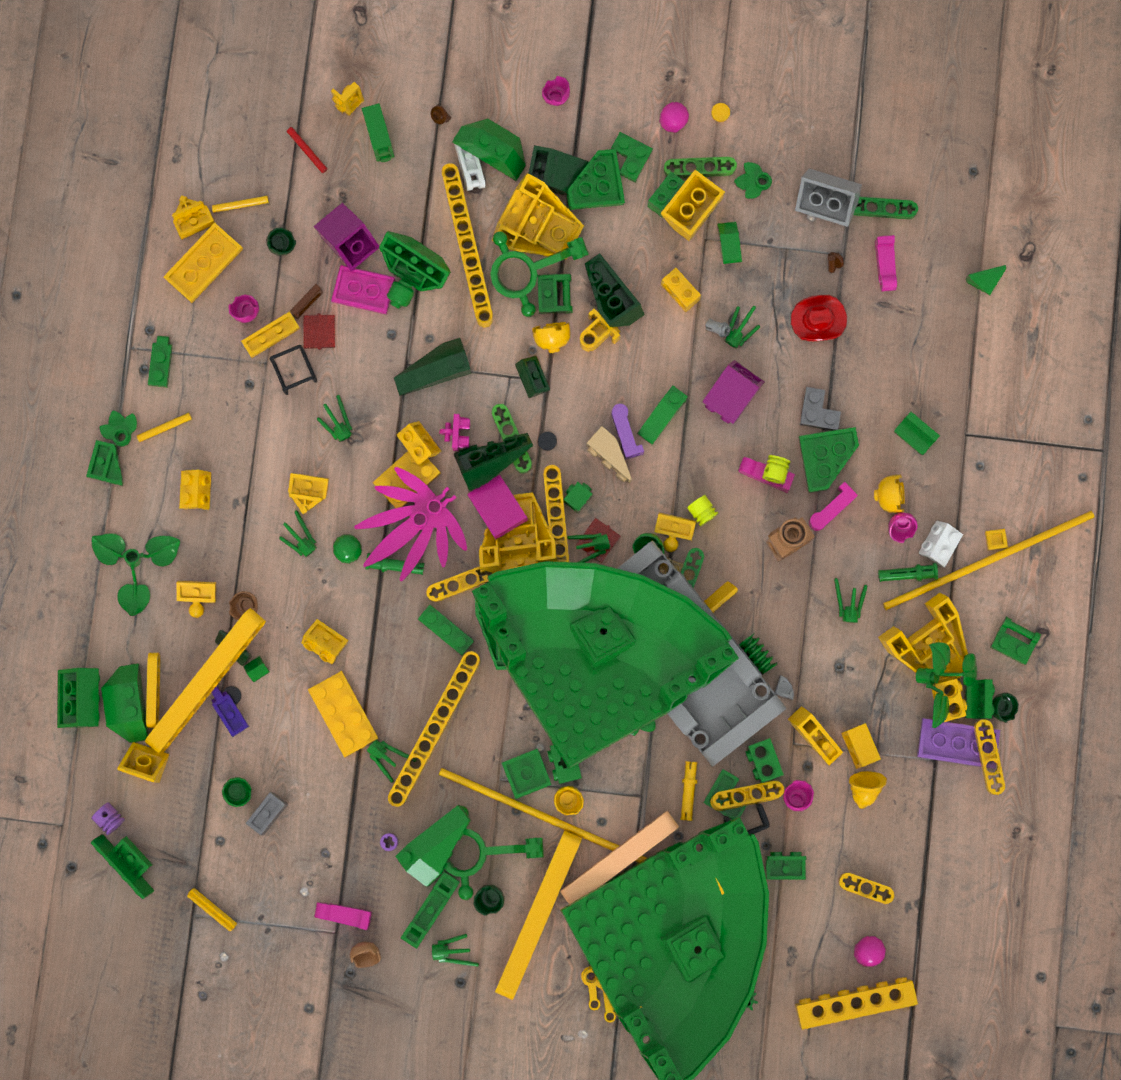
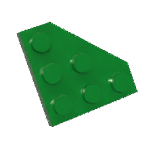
(598, 183)
(826, 455)

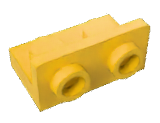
(349, 99)
(418, 442)
(324, 641)

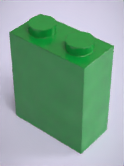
(378, 133)

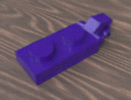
(228, 712)

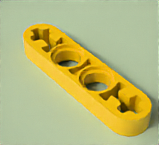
(463, 585)
(153, 690)
(987, 757)
(746, 792)

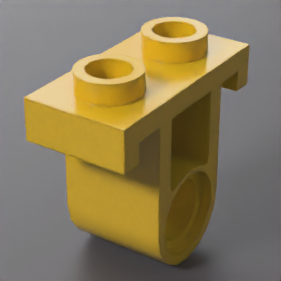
(599, 331)

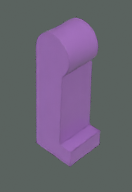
(624, 432)

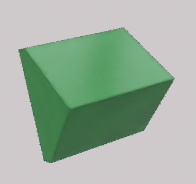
(256, 669)

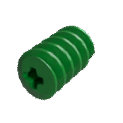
(756, 654)

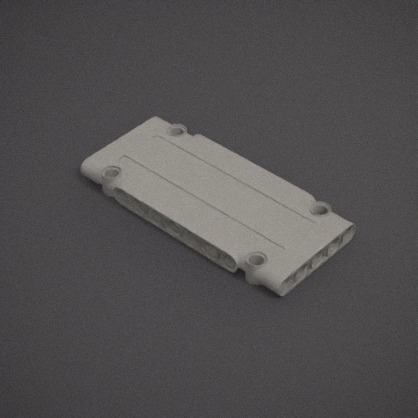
(728, 707)

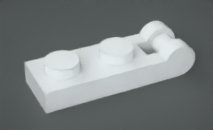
(470, 166)

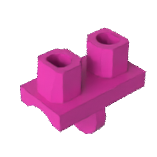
(459, 423)

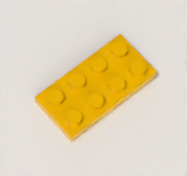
(203, 262)
(343, 714)

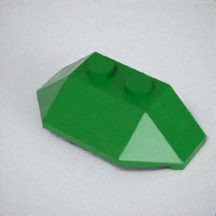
(493, 146)
(414, 262)
(125, 704)

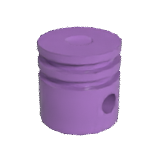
(110, 822)

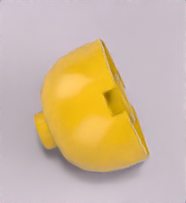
(552, 336)
(890, 494)

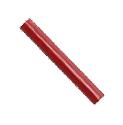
(307, 150)

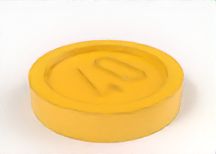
(720, 112)

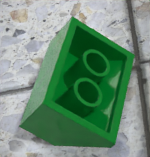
(78, 698)

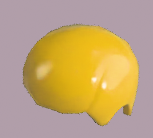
(568, 800)

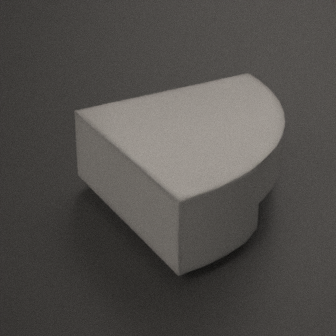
(784, 688)

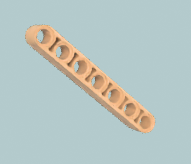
(620, 857)

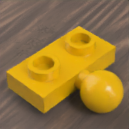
(674, 527)
(196, 592)

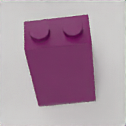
(347, 236)
(733, 392)

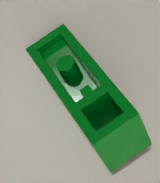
(662, 415)

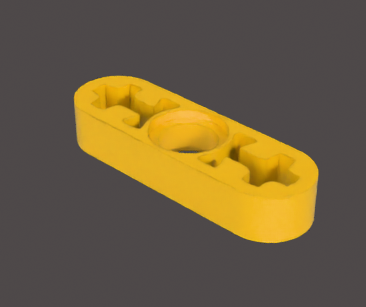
(878, 898)

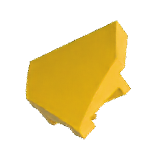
(191, 217)
(307, 490)

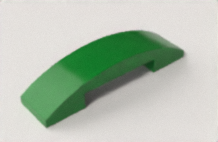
(430, 910)

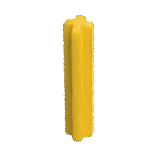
(212, 909)

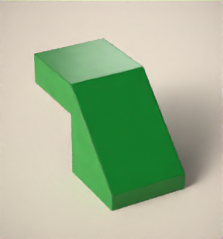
(729, 242)

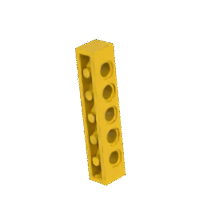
(906, 998)

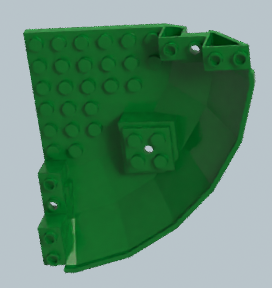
(591, 684)
(643, 940)

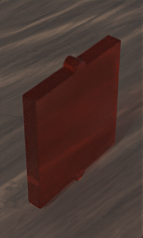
(319, 331)
(595, 528)

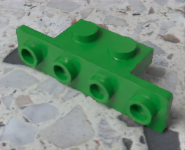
(127, 861)

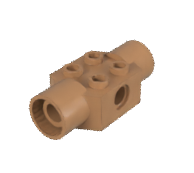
(789, 538)

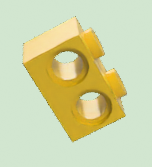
(680, 289)
(954, 697)

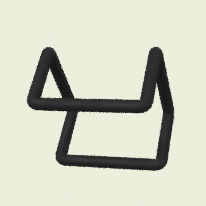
(285, 388)
(764, 819)

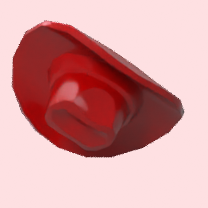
(819, 318)

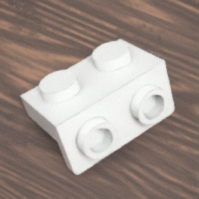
(940, 543)

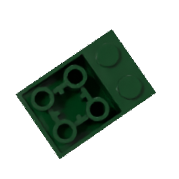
(555, 168)

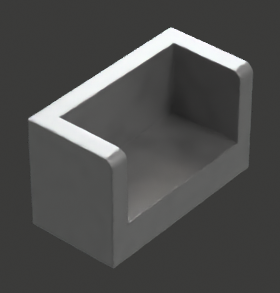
(266, 813)

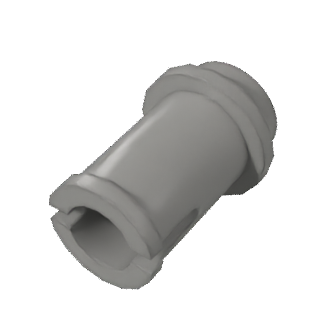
(722, 329)

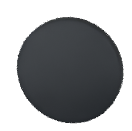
(547, 441)
(234, 693)

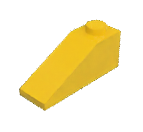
(815, 735)

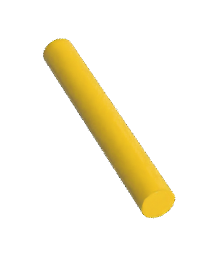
(240, 204)
(164, 427)

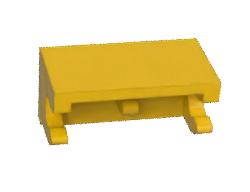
(861, 746)

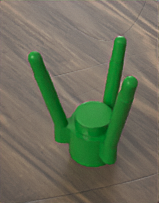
(735, 337)
(341, 431)
(599, 542)
(305, 546)
(851, 612)
(378, 751)
(441, 951)

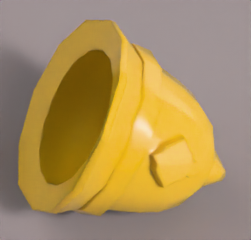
(866, 787)

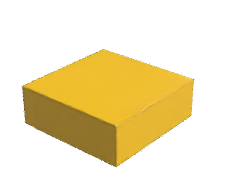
(996, 539)

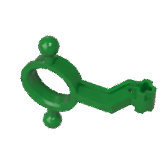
(576, 249)
(533, 849)

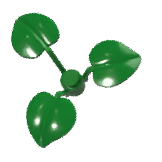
(111, 546)
(927, 676)

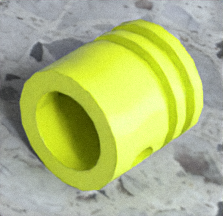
(776, 469)
(702, 510)

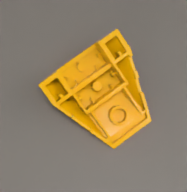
(537, 220)
(521, 546)

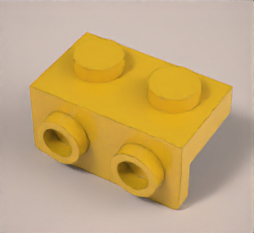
(195, 489)

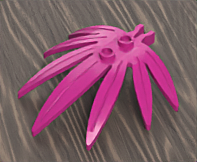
(424, 516)

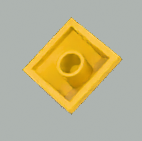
(143, 763)

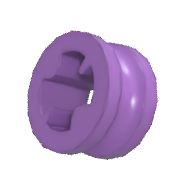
(394, 839)

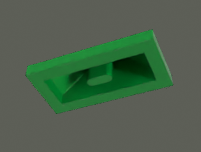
(986, 279)

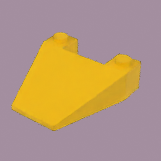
(944, 628)

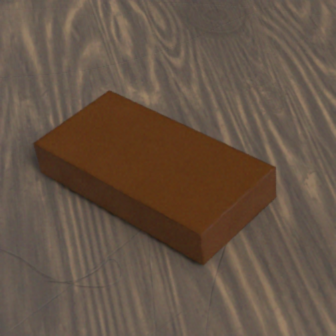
(307, 300)

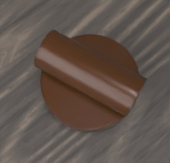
(439, 115)
(835, 261)

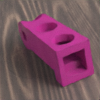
(886, 262)
(756, 469)
(821, 519)
(344, 915)

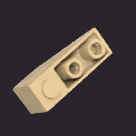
(607, 448)

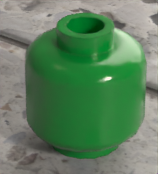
(400, 293)

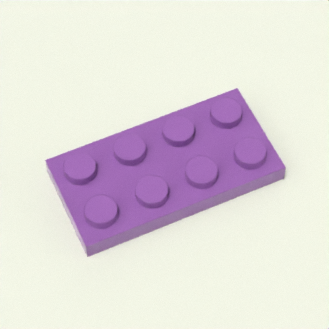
(953, 743)

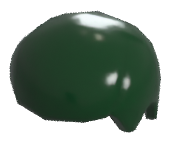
(280, 241)
(1005, 707)
(489, 900)

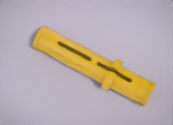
(688, 790)

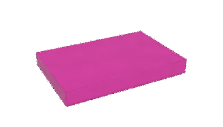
(362, 289)
(497, 507)

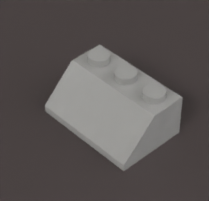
(828, 197)

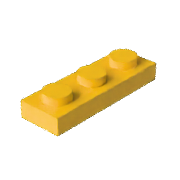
(270, 334)

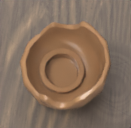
(241, 603)
(365, 954)

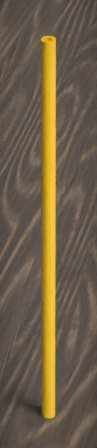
(988, 560)
(531, 811)

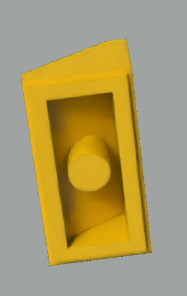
(720, 596)

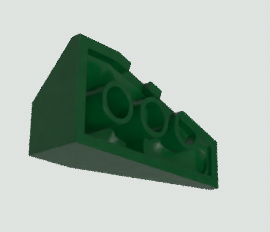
(612, 296)
(438, 366)
(484, 463)

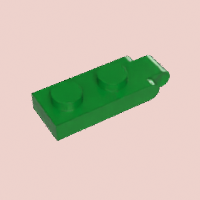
(160, 362)

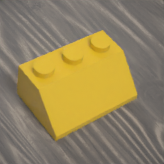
(692, 205)

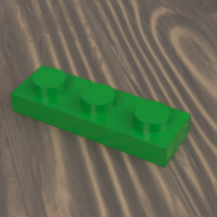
(446, 630)

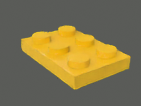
(425, 472)

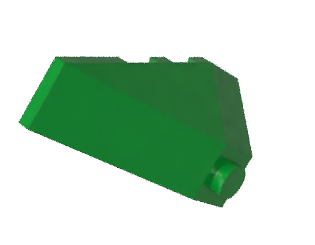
(429, 851)

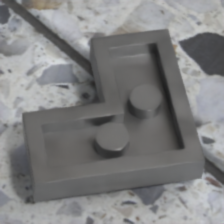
(813, 413)

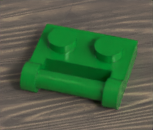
(548, 293)
(1012, 646)

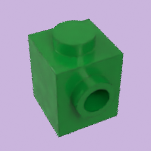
(578, 496)

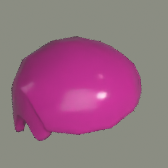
(556, 91)
(674, 117)
(244, 308)
(902, 526)
(798, 795)
(869, 951)

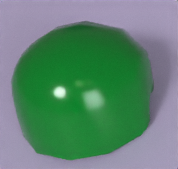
(347, 548)
(236, 792)

